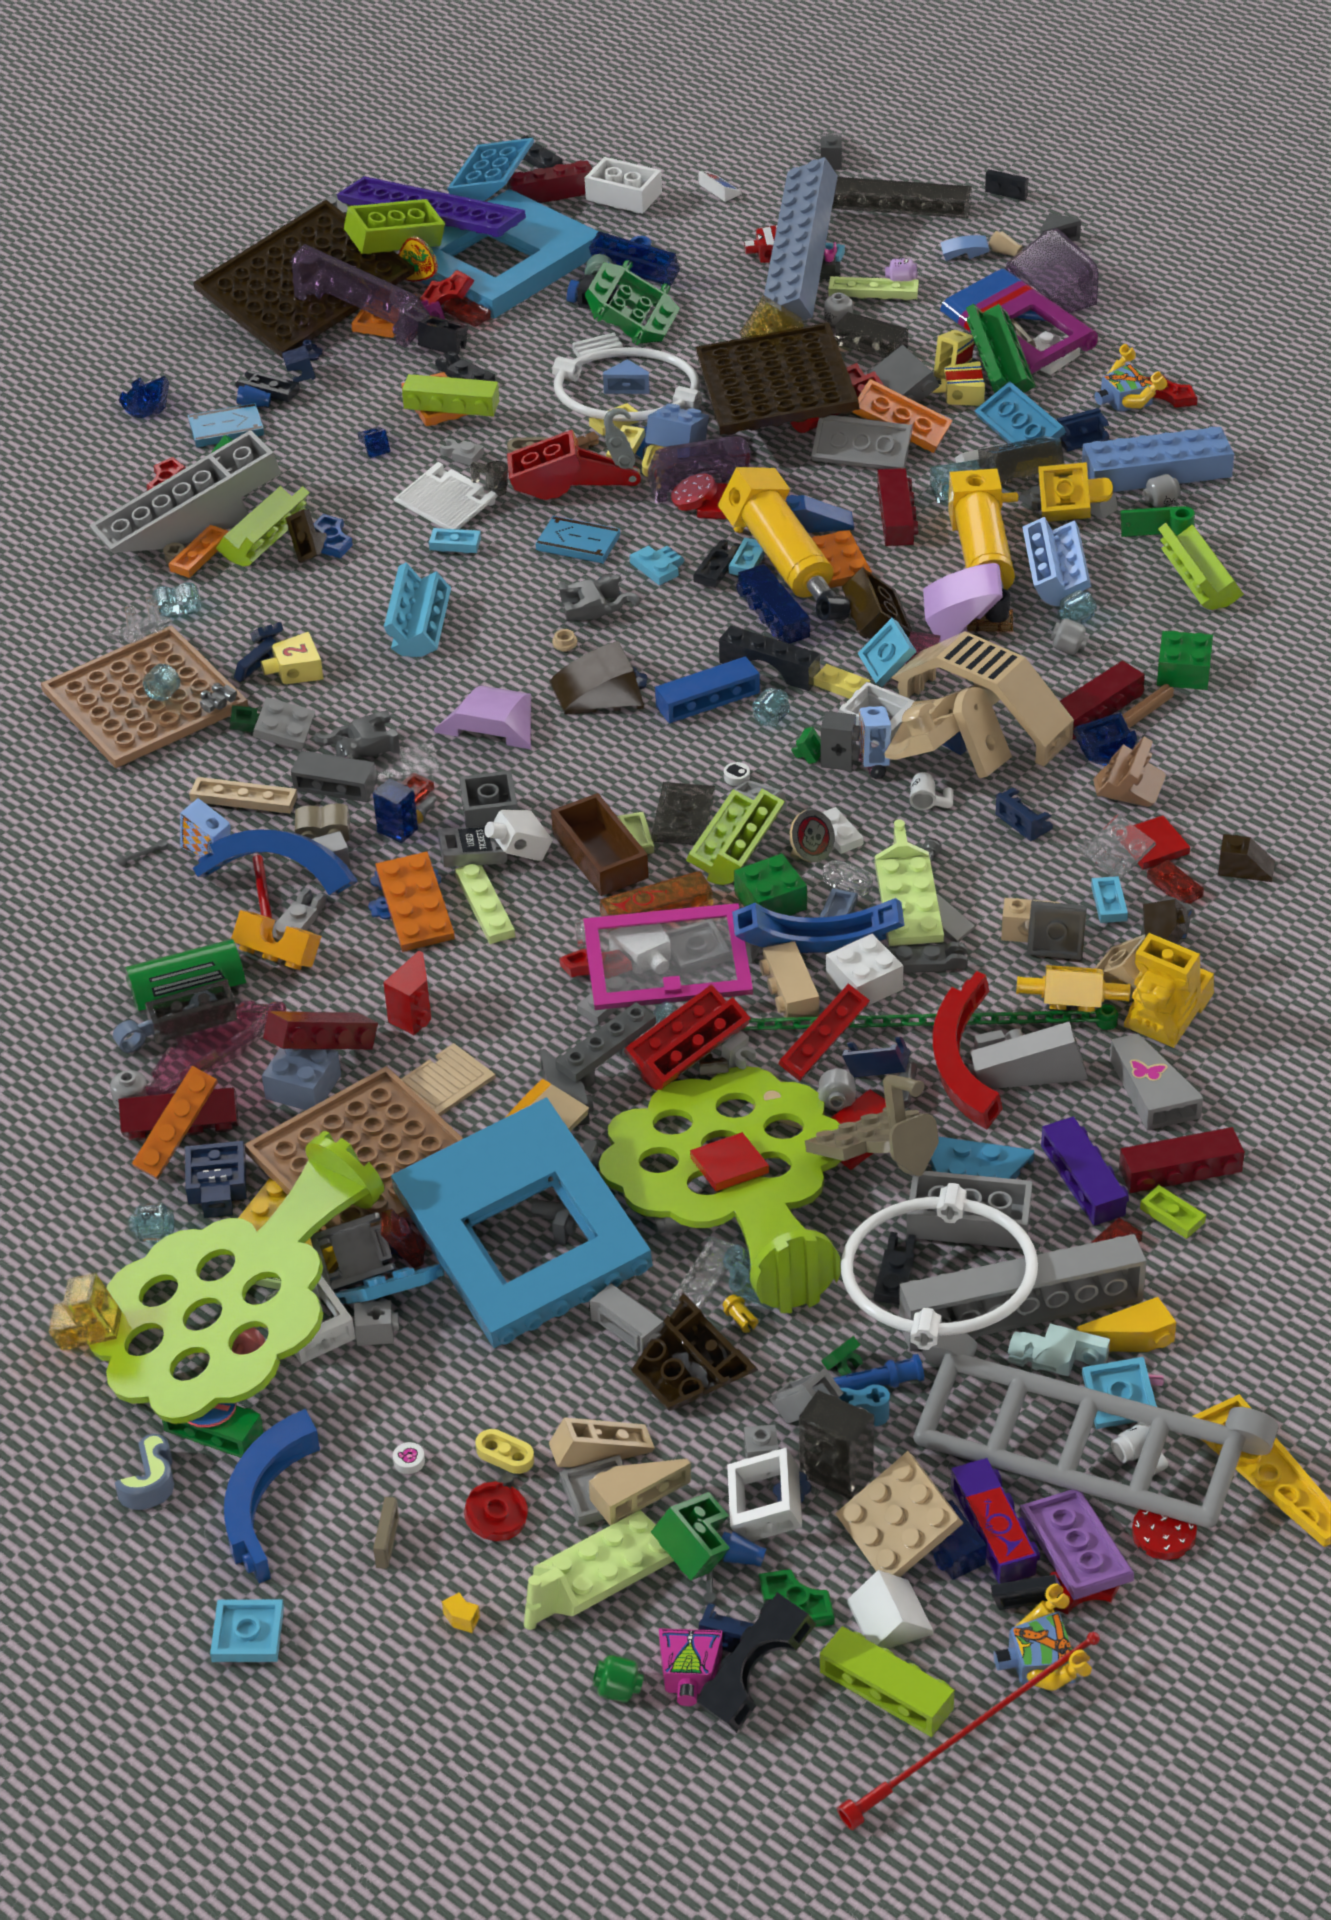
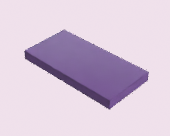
(1076, 1543)

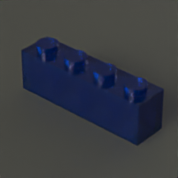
(647, 261)
(773, 604)

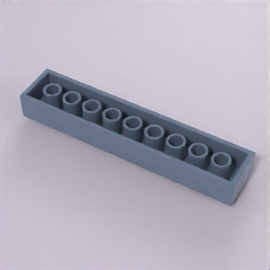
(801, 237)

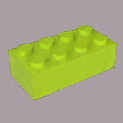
(388, 225)

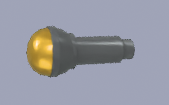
(424, 807)

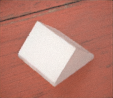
(889, 1611)

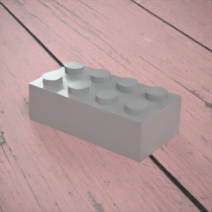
(1003, 1194)

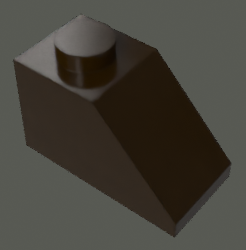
(1244, 859)
(1165, 919)

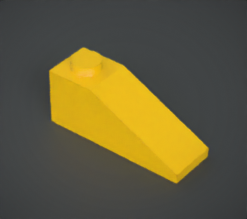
(1136, 1327)

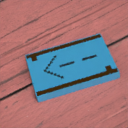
(233, 422)
(578, 539)

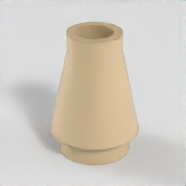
(1002, 243)

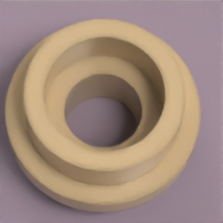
(564, 640)

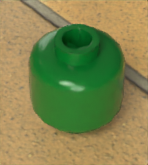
(617, 1678)

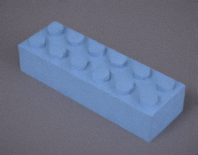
(1182, 455)

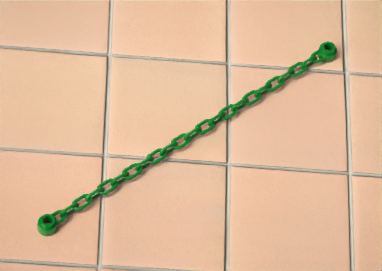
(1105, 1019)

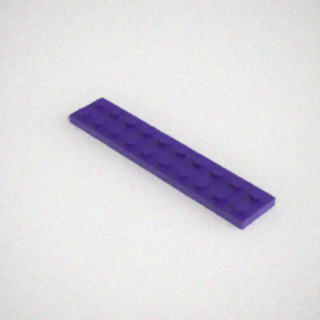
(452, 209)

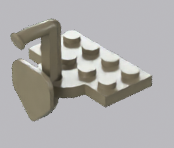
(904, 1133)

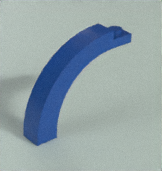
(318, 859)
(816, 935)
(252, 1475)

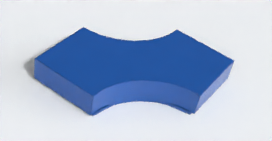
(336, 541)

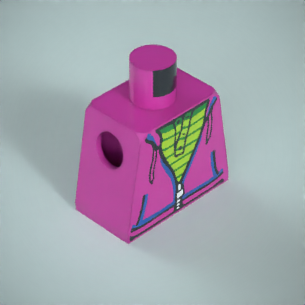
(689, 1661)

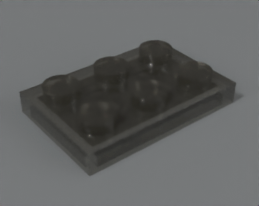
(682, 813)

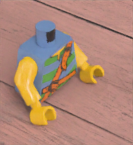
(1126, 387)
(1040, 1642)

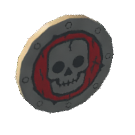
(811, 836)

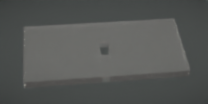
(410, 760)

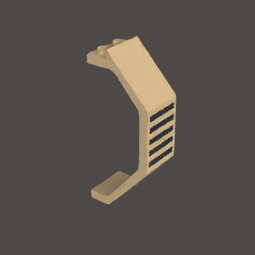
(1007, 676)

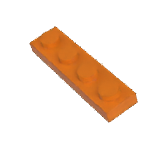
(174, 1122)

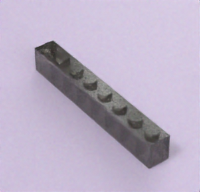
(902, 197)

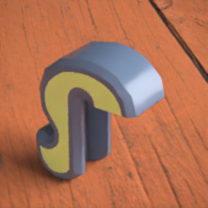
(158, 1482)

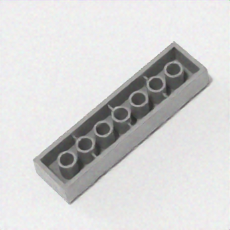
(1066, 1285)

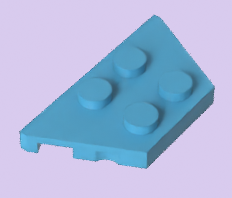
(979, 1158)
(379, 1286)

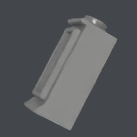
(625, 1317)
(797, 1394)

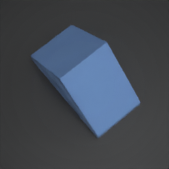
(626, 379)

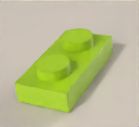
(1172, 1212)

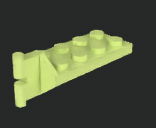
(907, 875)
(594, 1569)

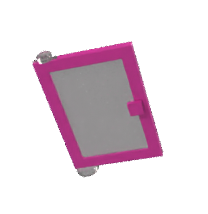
(663, 956)

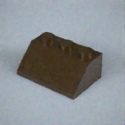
(873, 604)

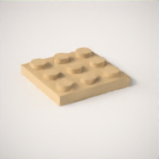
(899, 1517)

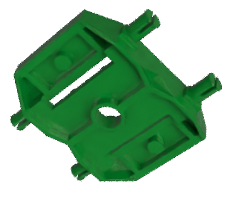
(635, 294)

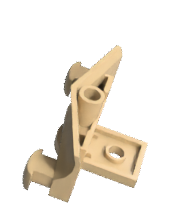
(935, 721)

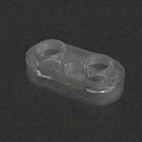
(847, 877)

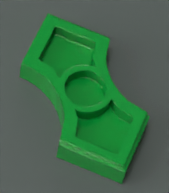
(813, 1601)

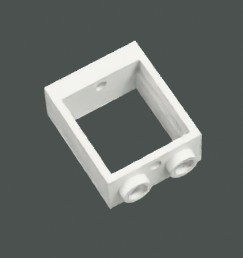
(876, 696)
(335, 1331)
(784, 1514)

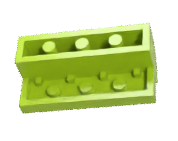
(261, 527)
(1200, 568)
(734, 834)

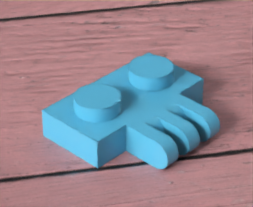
(658, 564)

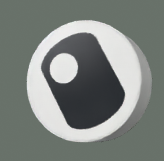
(736, 773)

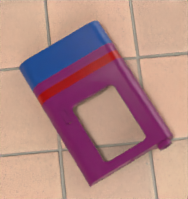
(1016, 299)

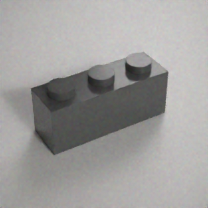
(334, 776)

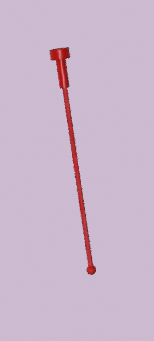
(852, 1813)

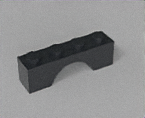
(794, 663)
(778, 1628)

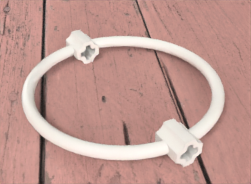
(571, 369)
(927, 1323)

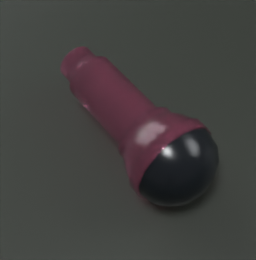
(875, 771)

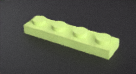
(874, 288)
(485, 903)

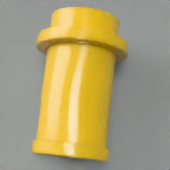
(735, 1307)

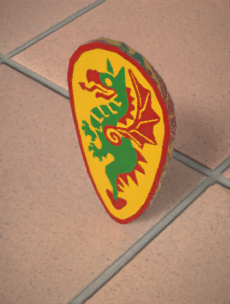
(421, 257)

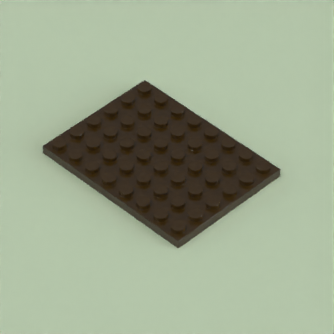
(259, 284)
(776, 378)

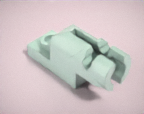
(1057, 1349)

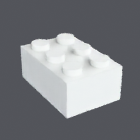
(623, 185)

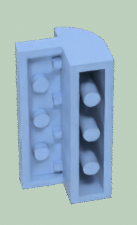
(1056, 560)

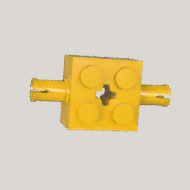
(1073, 987)

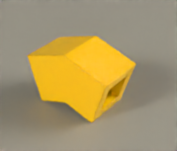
(460, 1613)

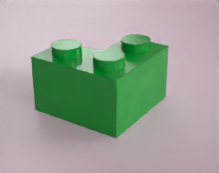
(691, 1534)

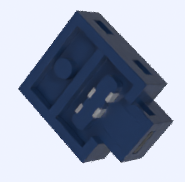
(215, 1176)

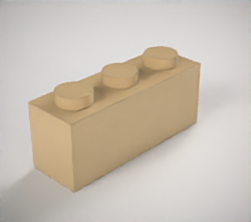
(789, 981)

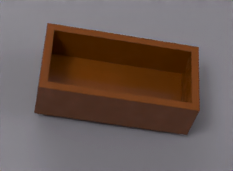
(599, 844)

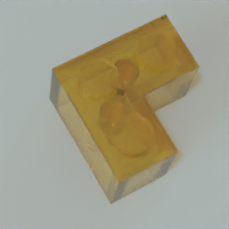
(769, 318)
(85, 1315)

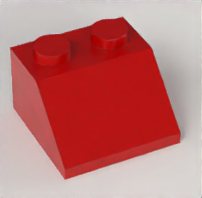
(408, 996)

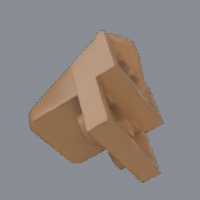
(1131, 776)

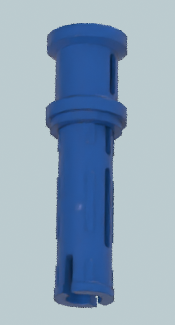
(890, 1374)

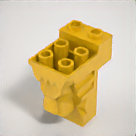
(1167, 990)

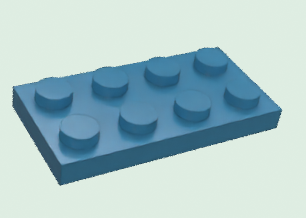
(1017, 416)

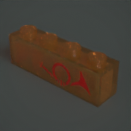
(676, 893)

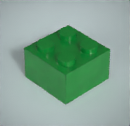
(1185, 660)
(772, 885)

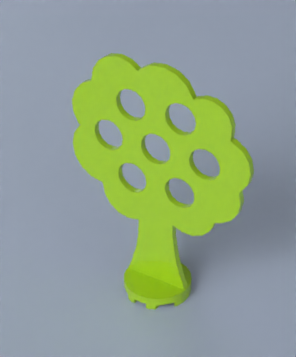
(277, 1250)
(785, 1259)

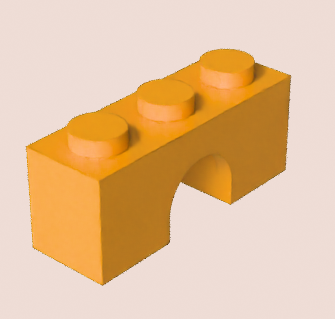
(295, 947)

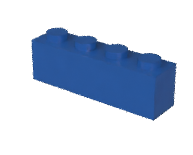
(707, 689)

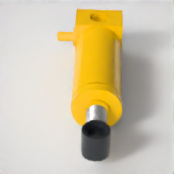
(757, 501)
(976, 515)

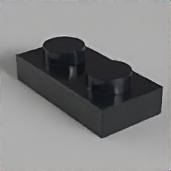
(1006, 184)

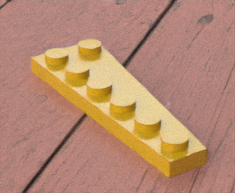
(1279, 1478)

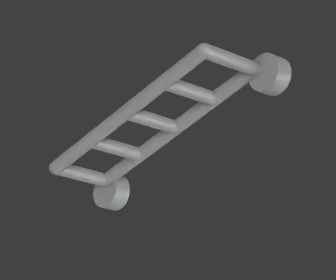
(1244, 1431)

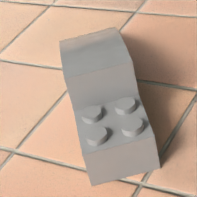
(191, 499)

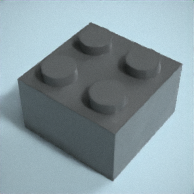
(485, 796)

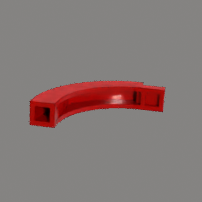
(965, 1091)

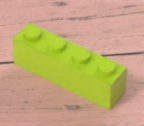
(450, 395)
(887, 1681)

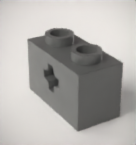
(839, 741)

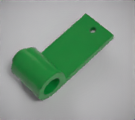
(1147, 521)

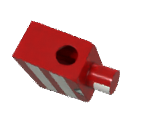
(763, 244)

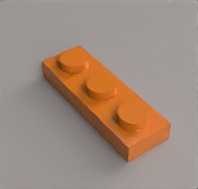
(197, 552)

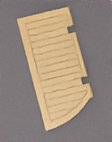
(449, 1079)

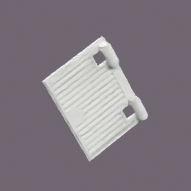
(446, 498)

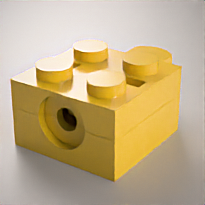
(1068, 491)

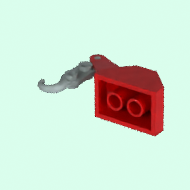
(557, 463)

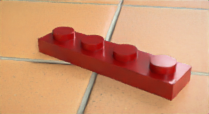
(823, 1032)

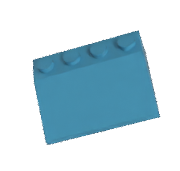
(489, 168)

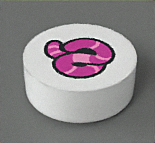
(408, 1458)

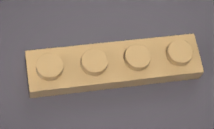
(244, 795)

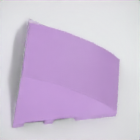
(960, 598)
(492, 713)

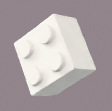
(866, 967)

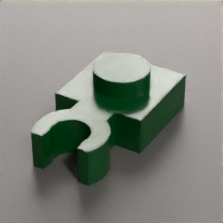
(243, 718)

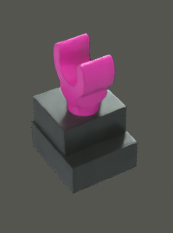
(829, 266)

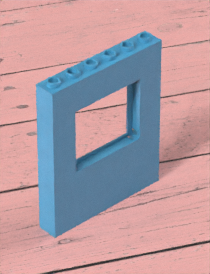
(548, 237)
(495, 1173)

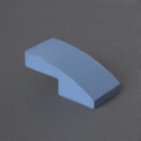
(972, 245)

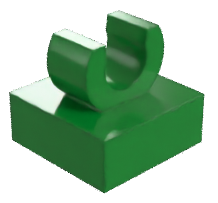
(808, 746)
(842, 1355)

